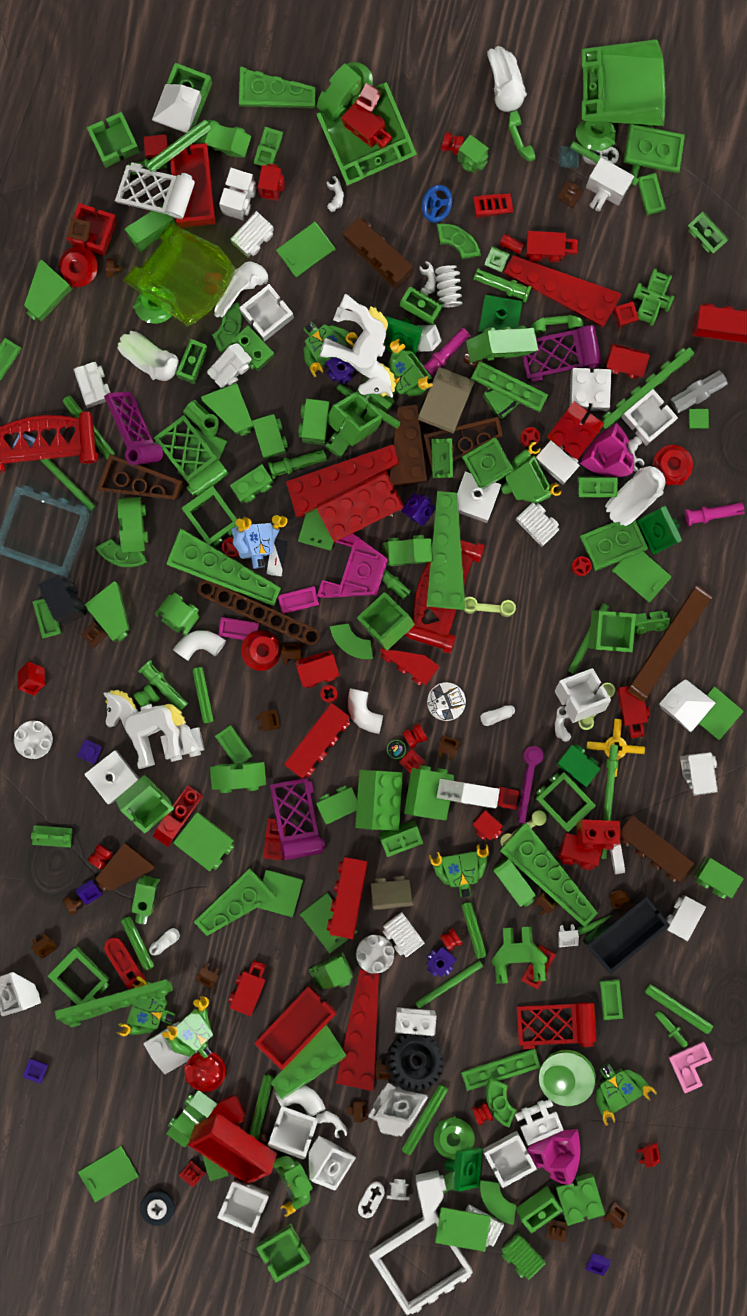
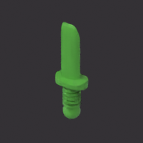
(671, 1028)

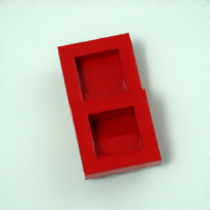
(272, 841)
(528, 976)

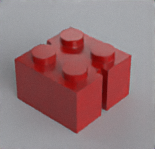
(100, 230)
(574, 434)

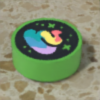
(396, 749)

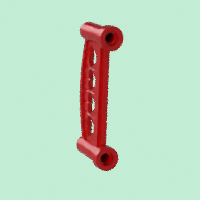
(80, 445)
(437, 633)

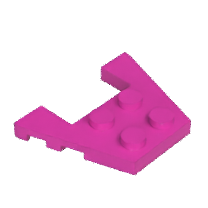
(361, 574)

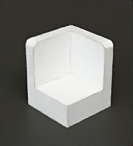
(429, 338)

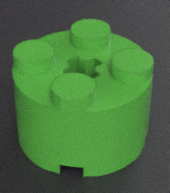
(177, 614)

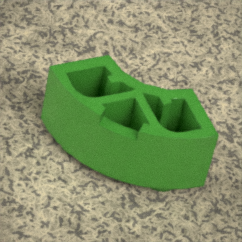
(343, 87)
(228, 140)
(132, 524)
(407, 551)
(238, 776)
(196, 1110)

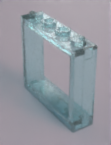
(60, 503)

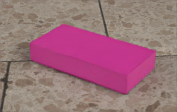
(298, 600)
(236, 628)

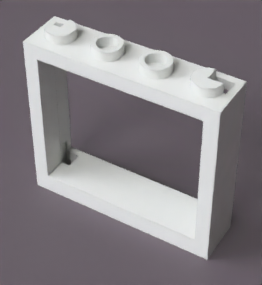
(431, 1294)

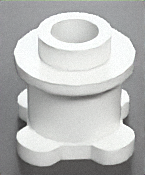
(398, 1190)

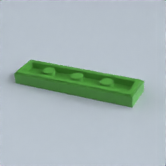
(509, 386)
(501, 1069)

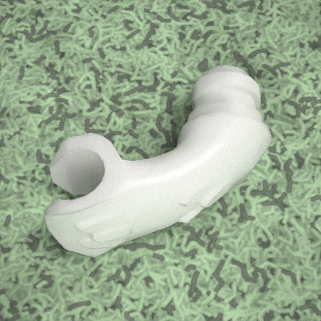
(338, 199)
(431, 284)
(632, 447)
(494, 716)
(560, 730)
(164, 941)
(327, 1116)

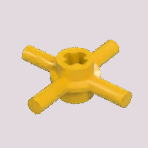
(624, 748)

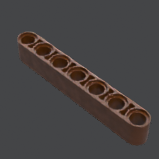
(269, 613)
(669, 643)

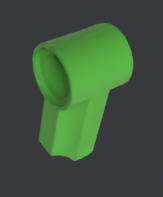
(382, 403)
(201, 417)

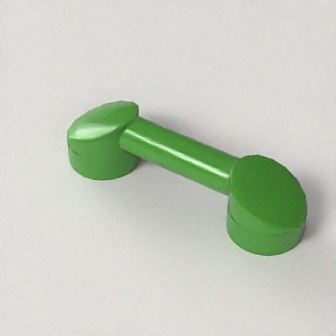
(525, 152)
(573, 322)

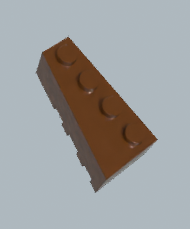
(378, 253)
(465, 437)
(409, 449)
(138, 480)
(657, 850)

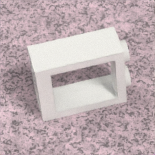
(468, 793)
(410, 1019)

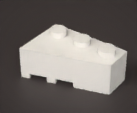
(700, 772)

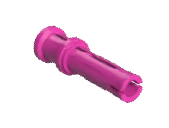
(439, 359)
(704, 514)

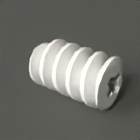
(447, 286)

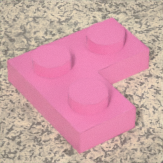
(685, 1063)

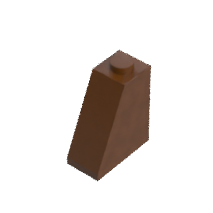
(123, 868)

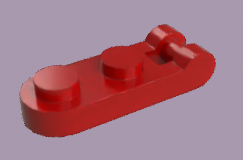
(123, 961)

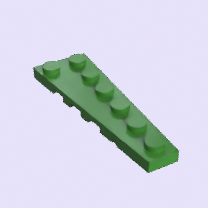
(652, 381)
(212, 565)
(446, 568)
(538, 863)
(74, 1015)

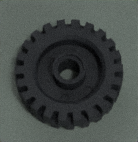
(405, 1072)

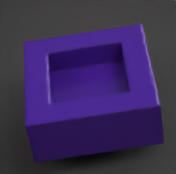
(90, 751)
(89, 892)
(35, 1070)
(597, 1264)

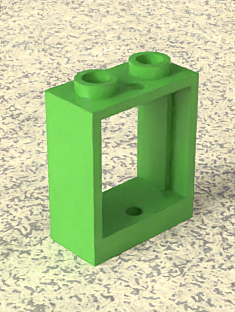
(200, 501)
(578, 815)
(77, 953)

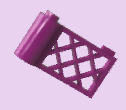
(586, 350)
(140, 450)
(530, 756)
(302, 844)

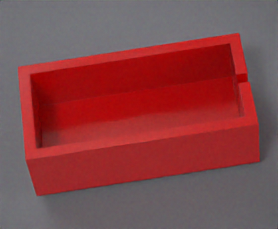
(200, 207)
(720, 323)
(359, 506)
(317, 741)
(348, 898)
(295, 1027)
(232, 1149)

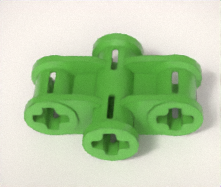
(653, 297)

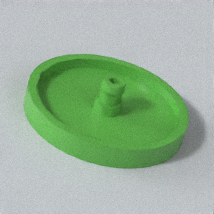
(567, 1078)

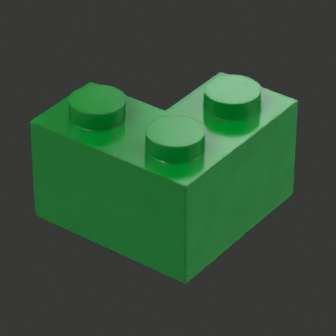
(577, 765)

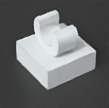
(568, 938)

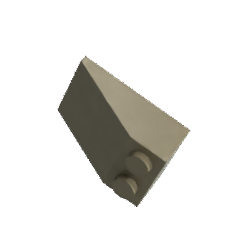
(446, 400)
(391, 893)

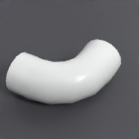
(199, 640)
(360, 714)
(306, 1097)

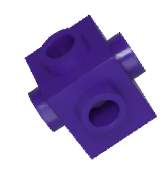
(334, 373)
(419, 509)
(441, 954)

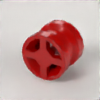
(532, 434)
(581, 563)
(450, 939)
(482, 1113)

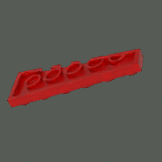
(575, 294)
(325, 483)
(360, 1040)

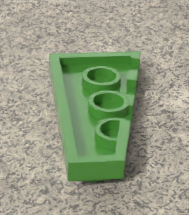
(268, 91)
(237, 901)
(312, 1061)

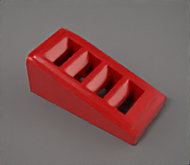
(487, 198)

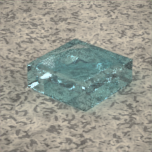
(568, 157)

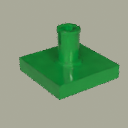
(499, 313)
(405, 332)
(660, 530)
(466, 1168)

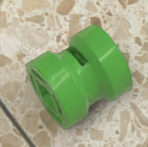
(147, 696)

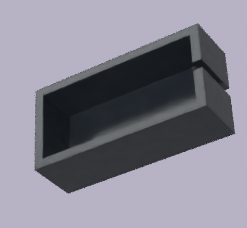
(62, 599)
(626, 932)

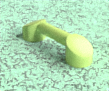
(506, 609)
(587, 723)
(537, 818)

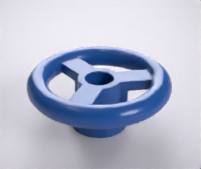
(432, 202)

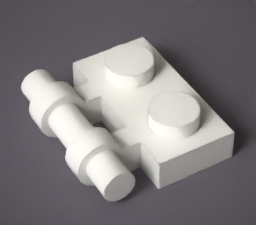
(541, 1127)

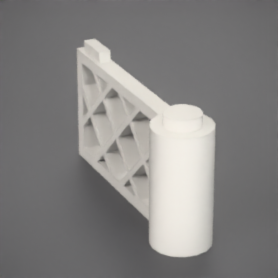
(177, 193)

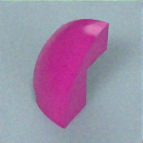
(609, 454)
(558, 1155)

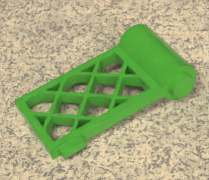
(208, 473)

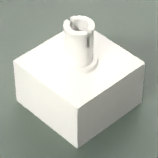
(608, 183)
(475, 501)
(112, 776)

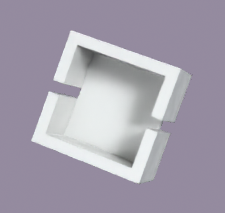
(236, 199)
(265, 313)
(591, 388)
(649, 418)
(579, 697)
(292, 1132)
(510, 1159)
(243, 1204)

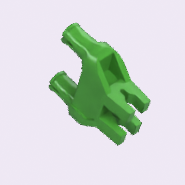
(519, 953)

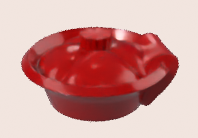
(78, 266)
(674, 464)
(261, 650)
(204, 1073)

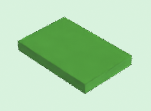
(654, 148)
(613, 544)

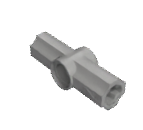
(698, 391)

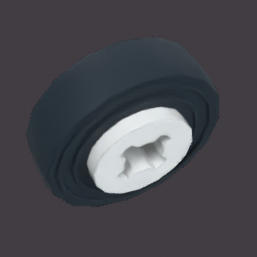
(162, 1203)

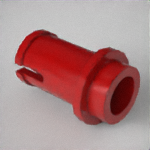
(511, 243)

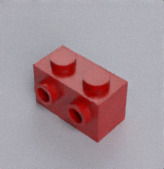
(270, 182)
(627, 361)
(317, 669)
(487, 826)
(598, 834)
(571, 853)

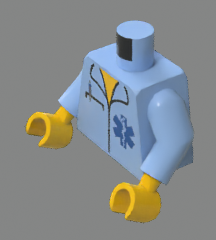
(256, 540)

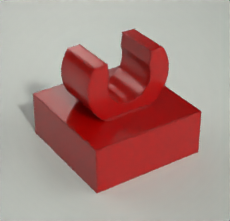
(411, 760)
(651, 1155)
(192, 1173)

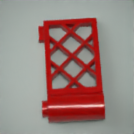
(582, 1024)

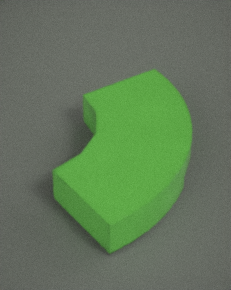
(458, 239)
(229, 328)
(112, 553)
(350, 643)
(498, 1103)
(496, 1203)

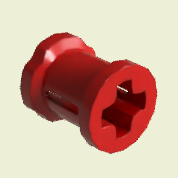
(323, 695)

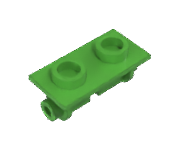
(658, 621)
(51, 836)

